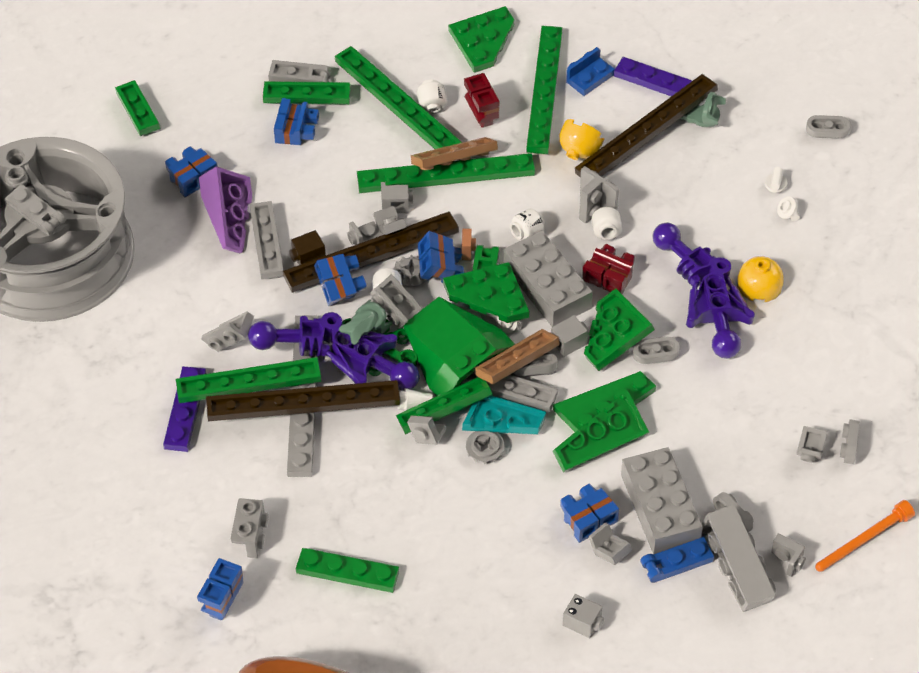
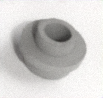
(15, 176)

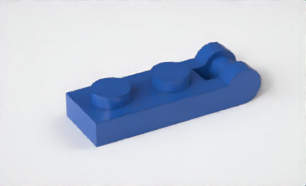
(677, 560)

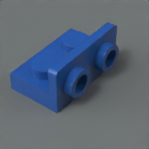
(588, 72)

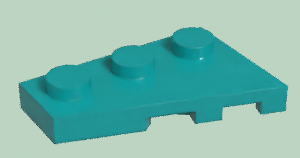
(503, 417)

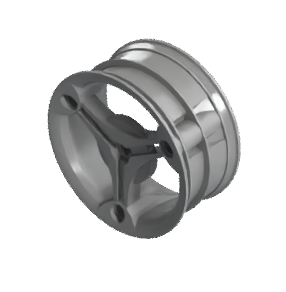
(91, 275)

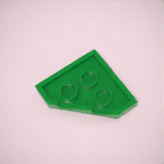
(482, 37)
(489, 291)
(615, 329)

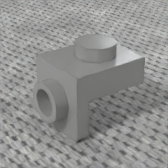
(425, 430)
(811, 444)
(608, 545)

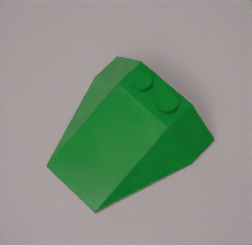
(452, 343)

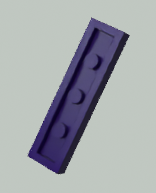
(649, 77)
(182, 417)

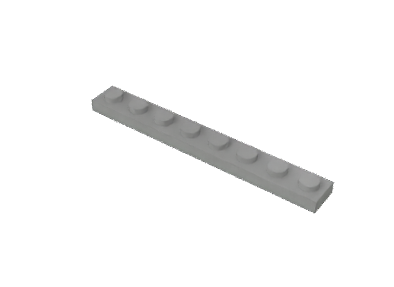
(301, 426)

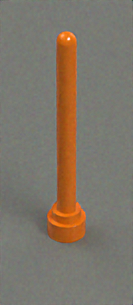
(902, 512)

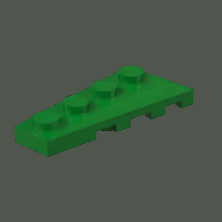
(583, 407)
(606, 431)

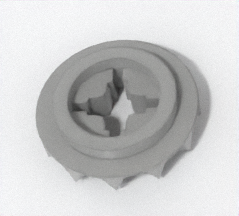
(403, 268)
(479, 439)

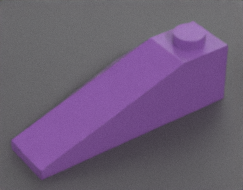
(227, 201)

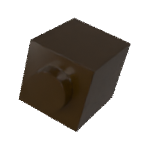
(307, 248)

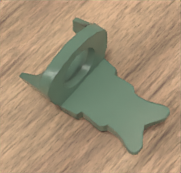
(707, 114)
(367, 318)

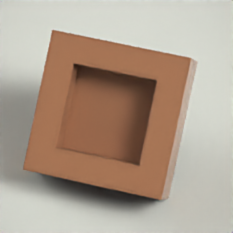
(468, 244)

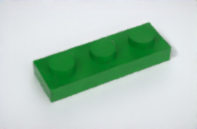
(137, 108)

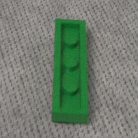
(307, 92)
(447, 403)
(347, 570)

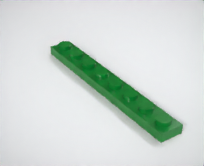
(544, 90)
(395, 99)
(457, 172)

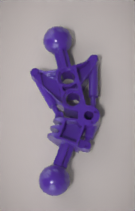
(712, 300)
(349, 358)

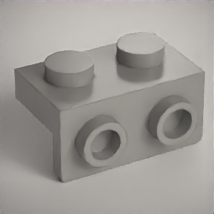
(395, 301)
(229, 332)
(249, 525)

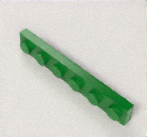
(248, 379)

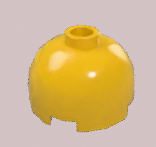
(579, 140)
(760, 279)

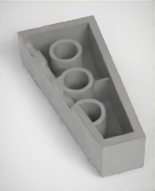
(738, 557)

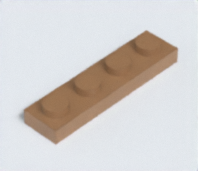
(460, 151)
(517, 356)

